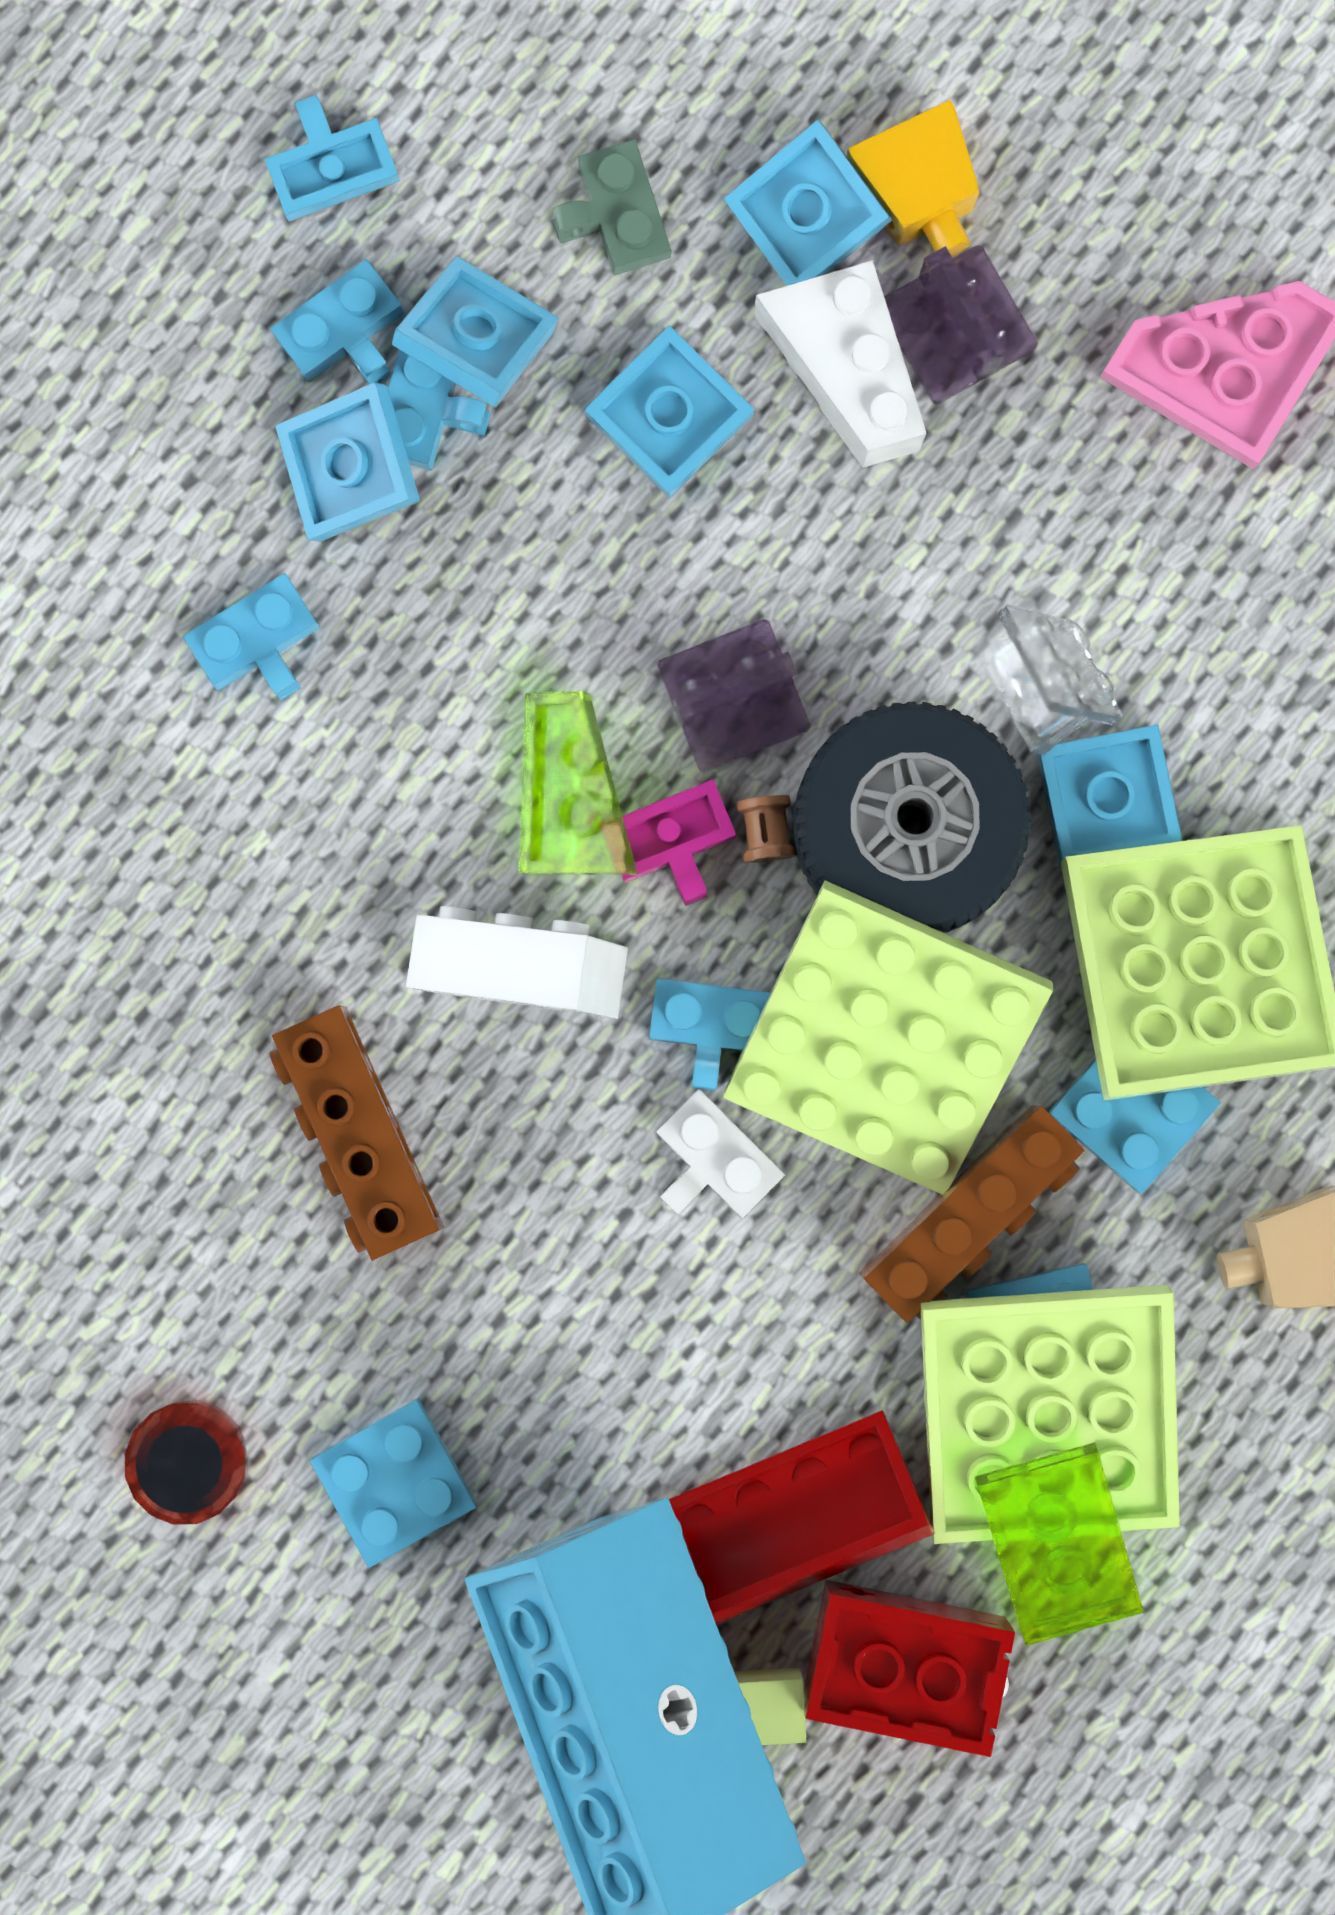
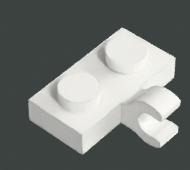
(716, 1157)

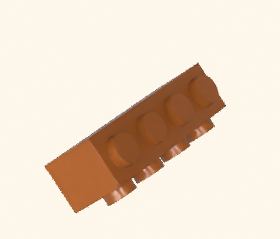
(356, 1131)
(976, 1208)

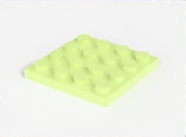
(1202, 961)
(887, 1038)
(1045, 1377)

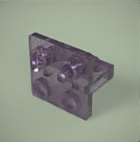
(958, 323)
(734, 695)

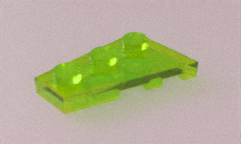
(568, 792)

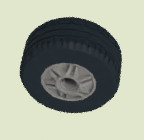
(926, 764)

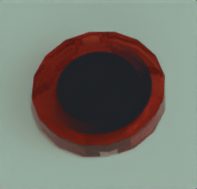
(186, 1462)

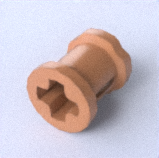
(766, 828)

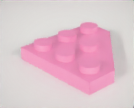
(1228, 364)

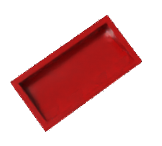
(801, 1516)

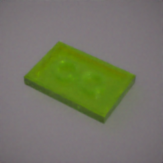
(1059, 1543)

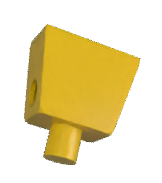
(921, 177)

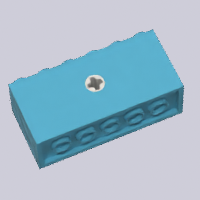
(635, 1719)

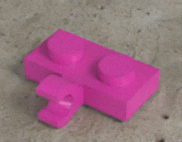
(675, 832)

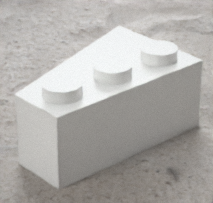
(849, 359)
(516, 962)

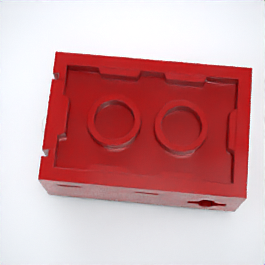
(908, 1668)

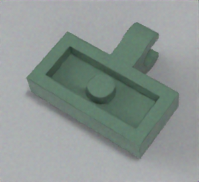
(618, 207)

